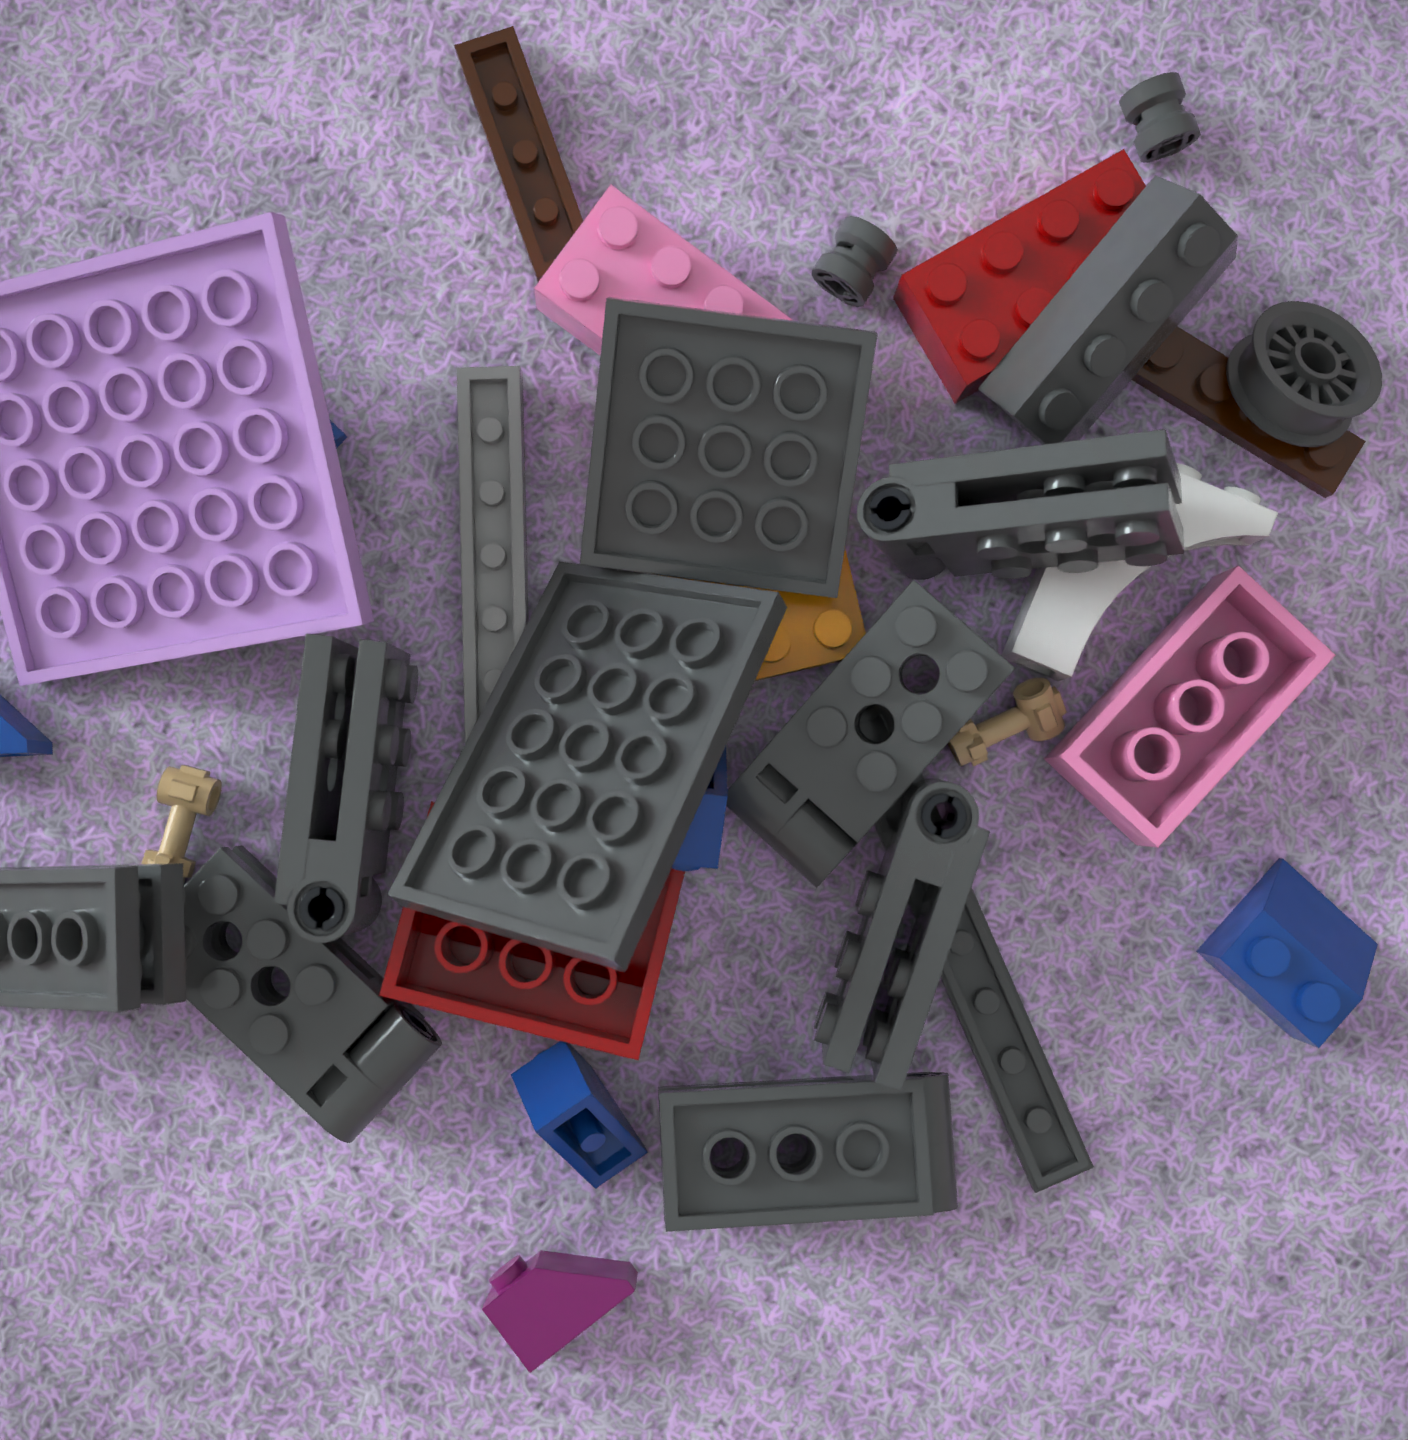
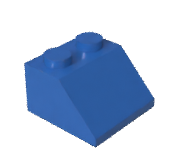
(1293, 955)

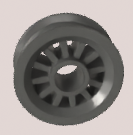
(1303, 374)

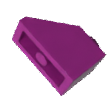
(553, 1300)

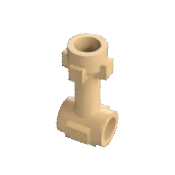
(1037, 711)
(188, 793)

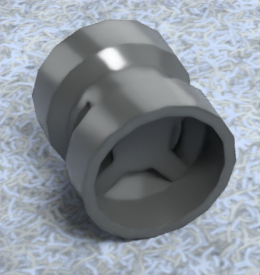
(1160, 118)
(855, 260)

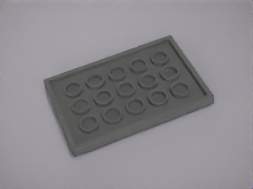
(590, 760)

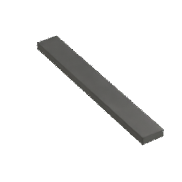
(996, 1023)

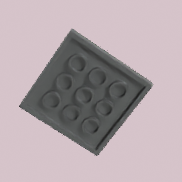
(725, 446)

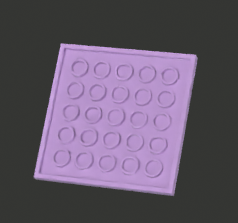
(168, 458)

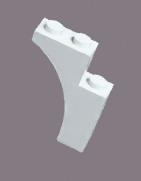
(1066, 606)

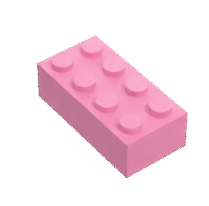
(634, 257)
(1189, 707)

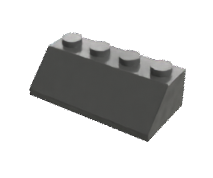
(1113, 313)

